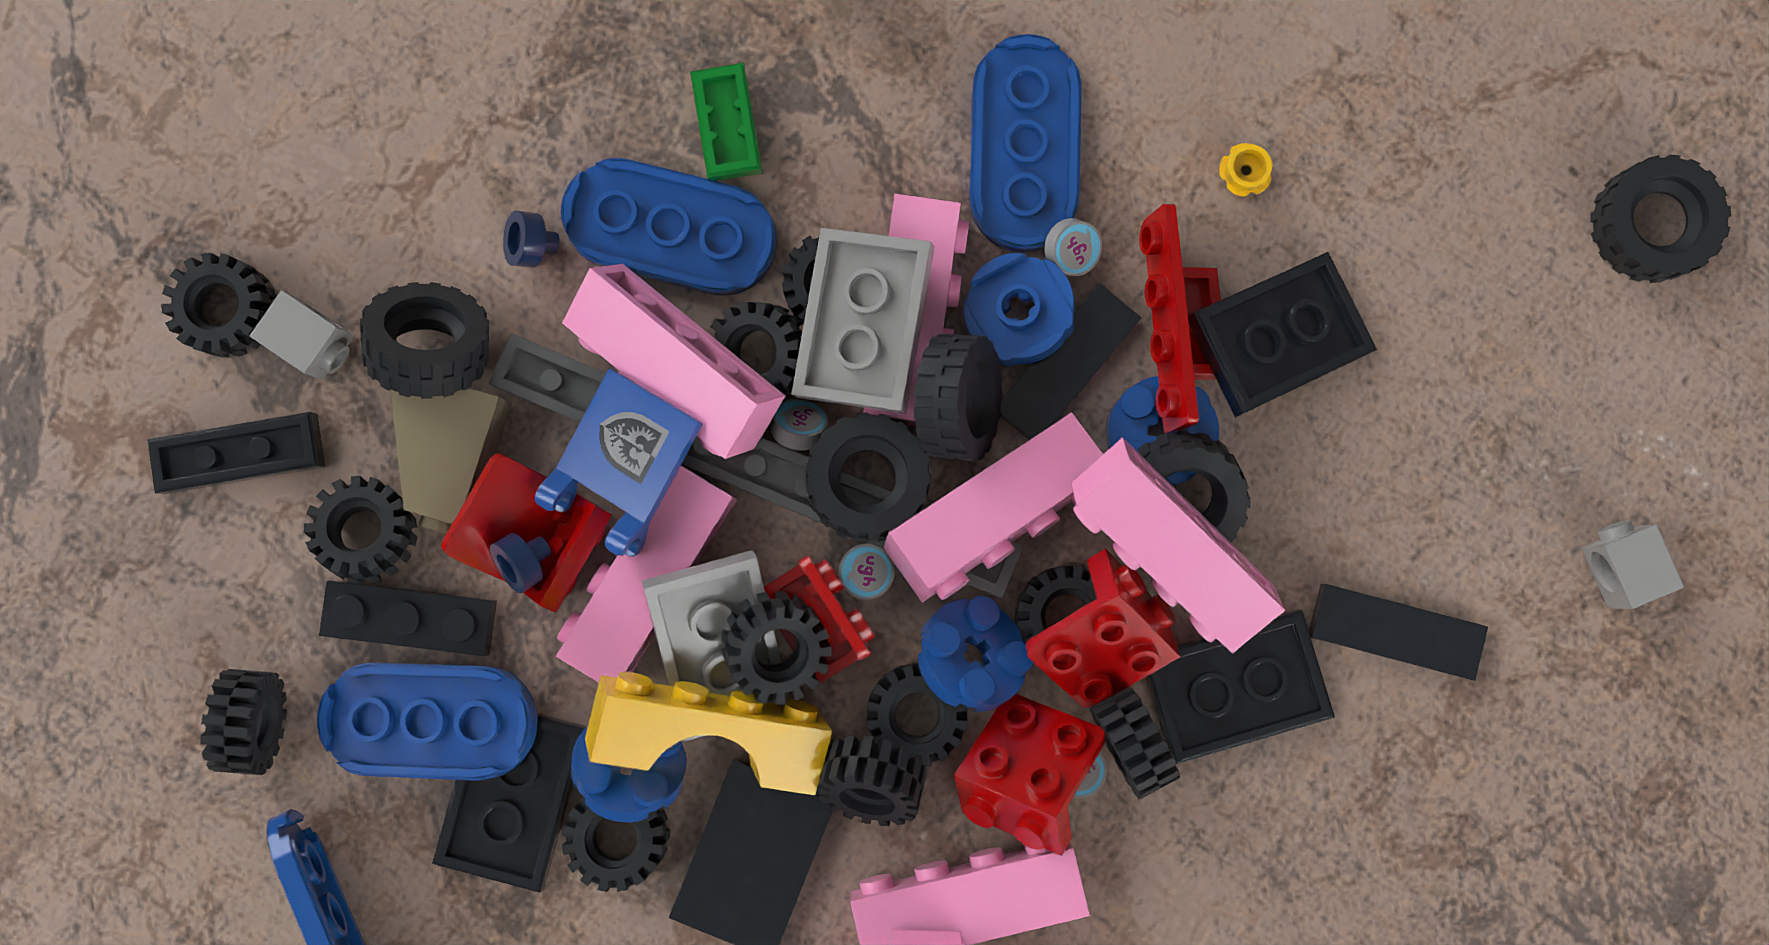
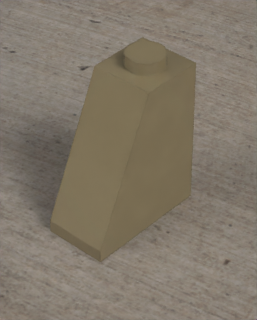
(444, 449)

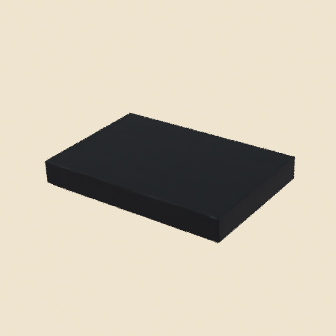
(1281, 334)
(1230, 699)
(513, 821)
(751, 860)

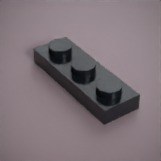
(407, 618)

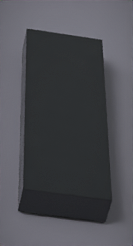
(1055, 381)
(236, 453)
(1398, 631)

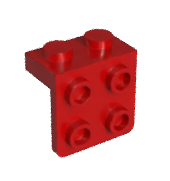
(506, 504)
(819, 588)
(1108, 640)
(1028, 772)

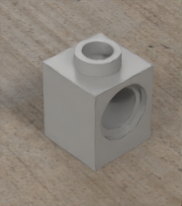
(303, 336)
(1631, 565)

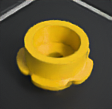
(1246, 155)

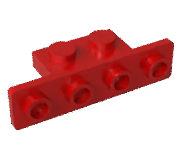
(1173, 295)

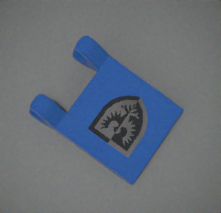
(625, 453)

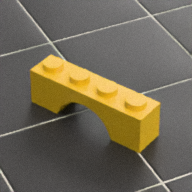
(641, 719)

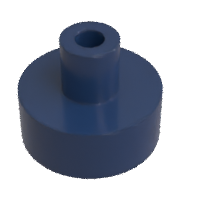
(527, 239)
(520, 560)

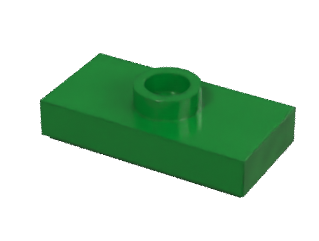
(726, 122)

